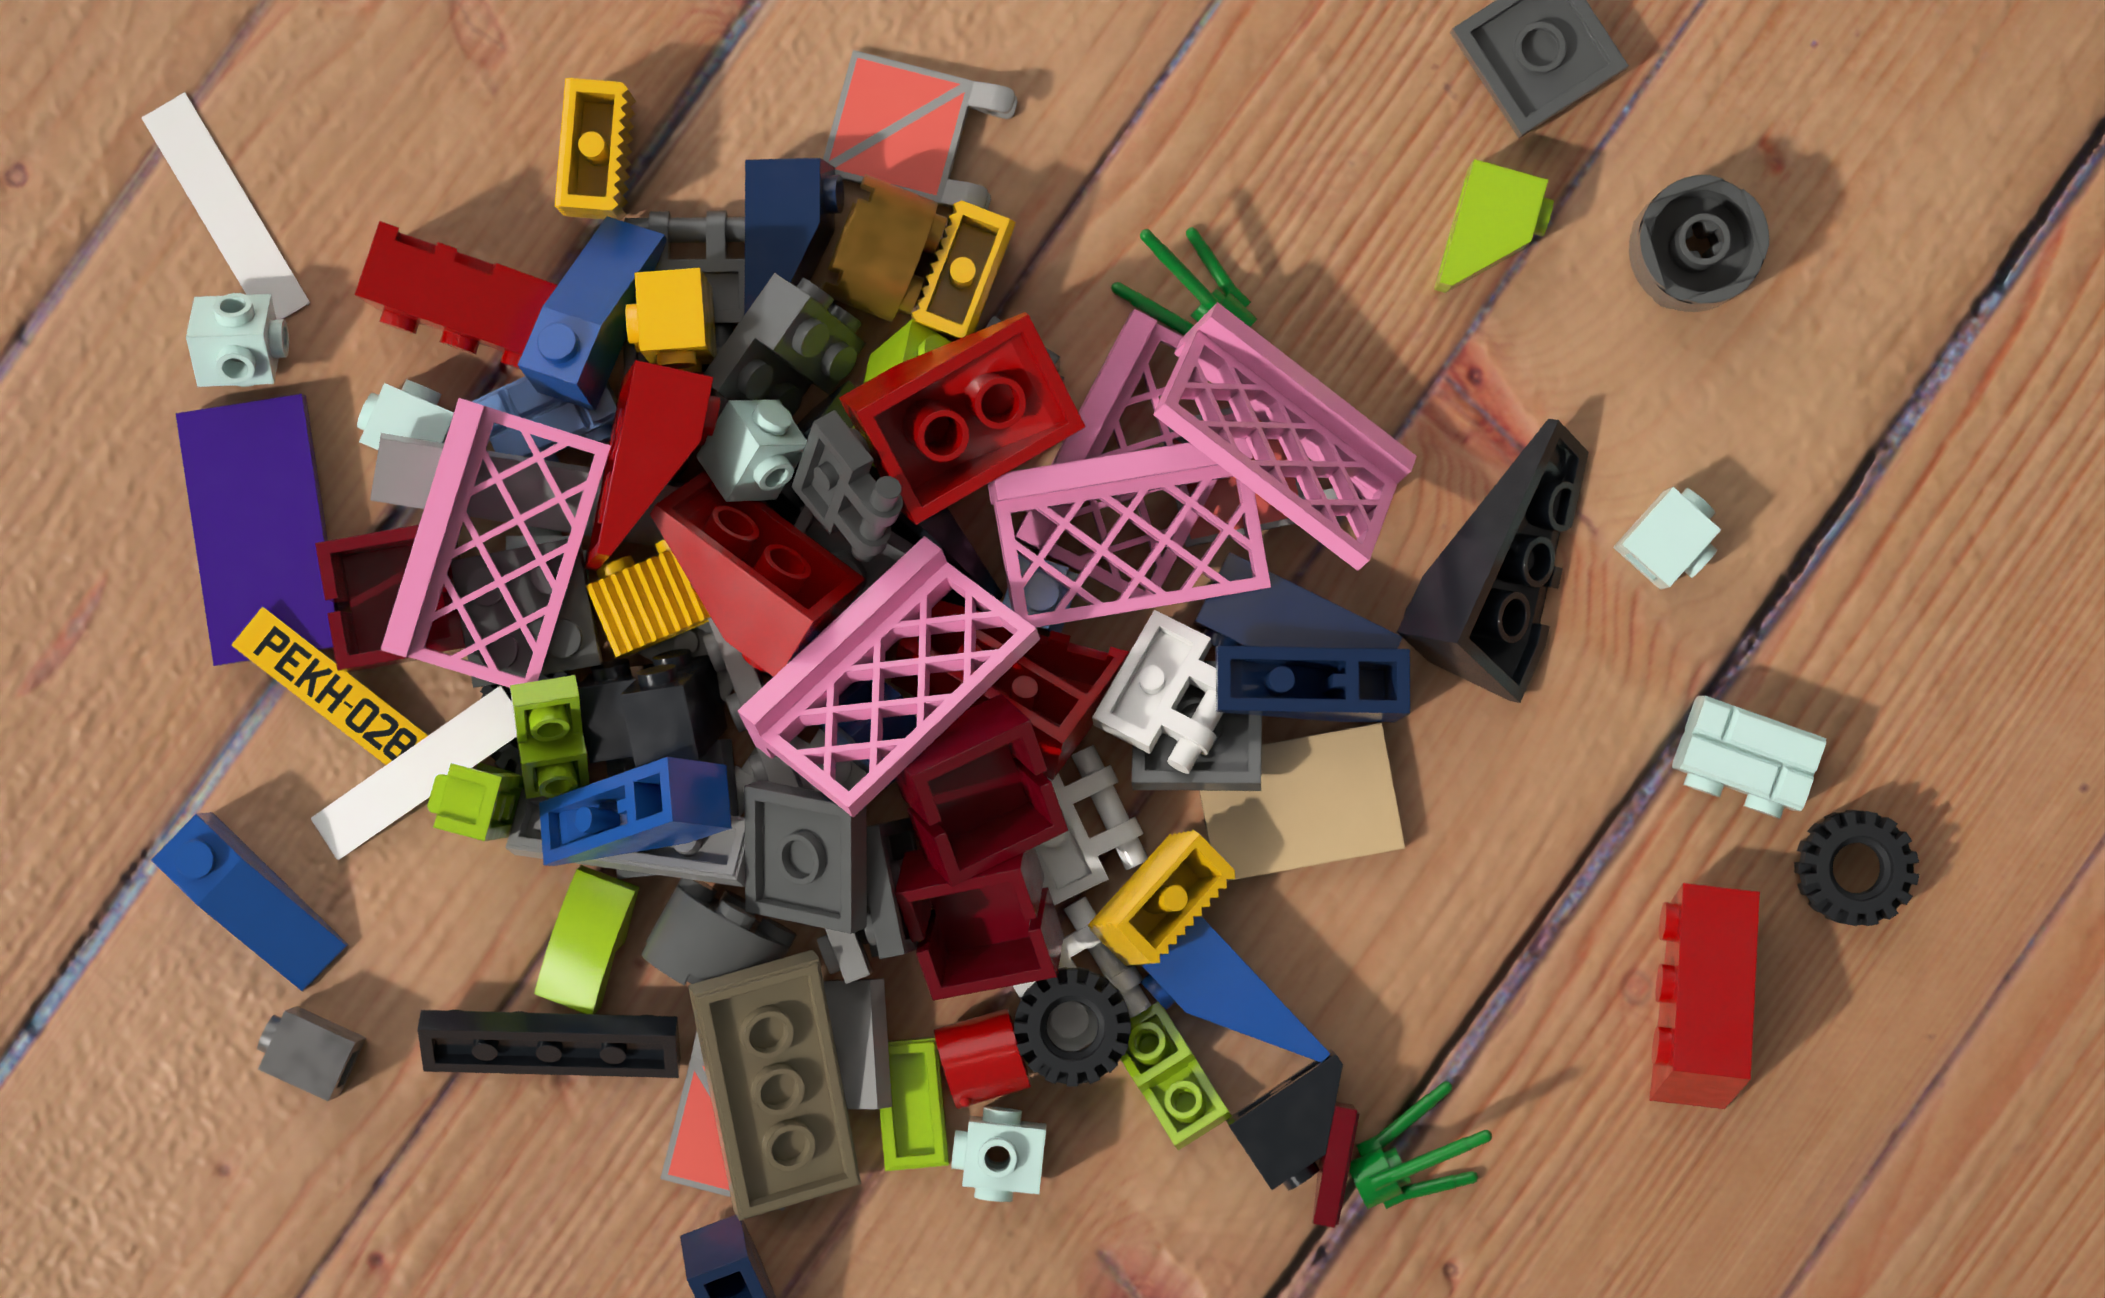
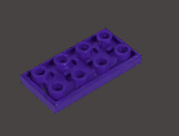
(256, 518)

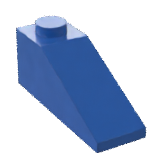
(585, 315)
(636, 811)
(249, 899)
(1221, 988)

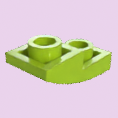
(550, 736)
(585, 940)
(1171, 1078)

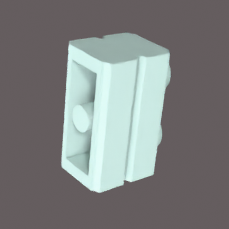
(1748, 755)

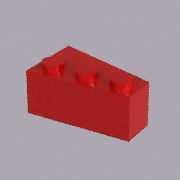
(451, 293)
(1050, 684)
(1705, 996)

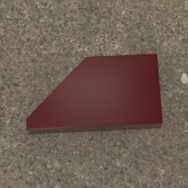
(1335, 1166)

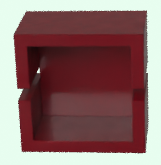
(369, 575)
(975, 799)
(983, 931)

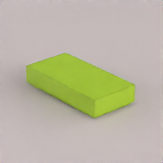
(916, 1123)

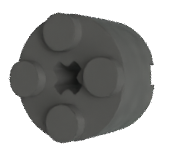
(1712, 211)
(710, 936)

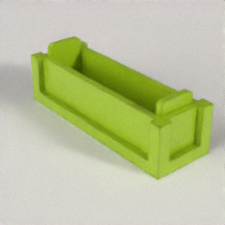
(475, 801)

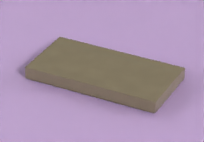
(775, 1084)

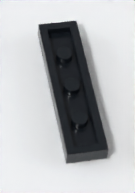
(549, 1043)

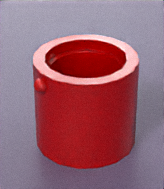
(981, 1058)

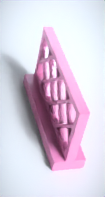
(1297, 412)
(1101, 416)
(1117, 476)
(441, 527)
(855, 650)

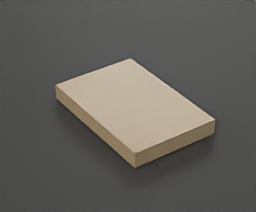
(1316, 805)

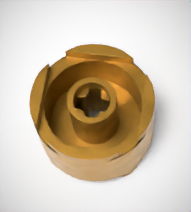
(882, 249)

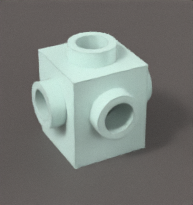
(236, 340)
(1000, 1179)

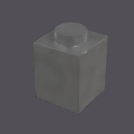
(309, 1052)

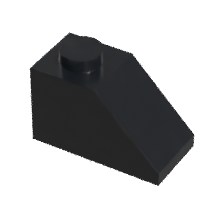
(1291, 1124)

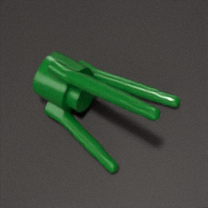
(1231, 297)
(1384, 1176)

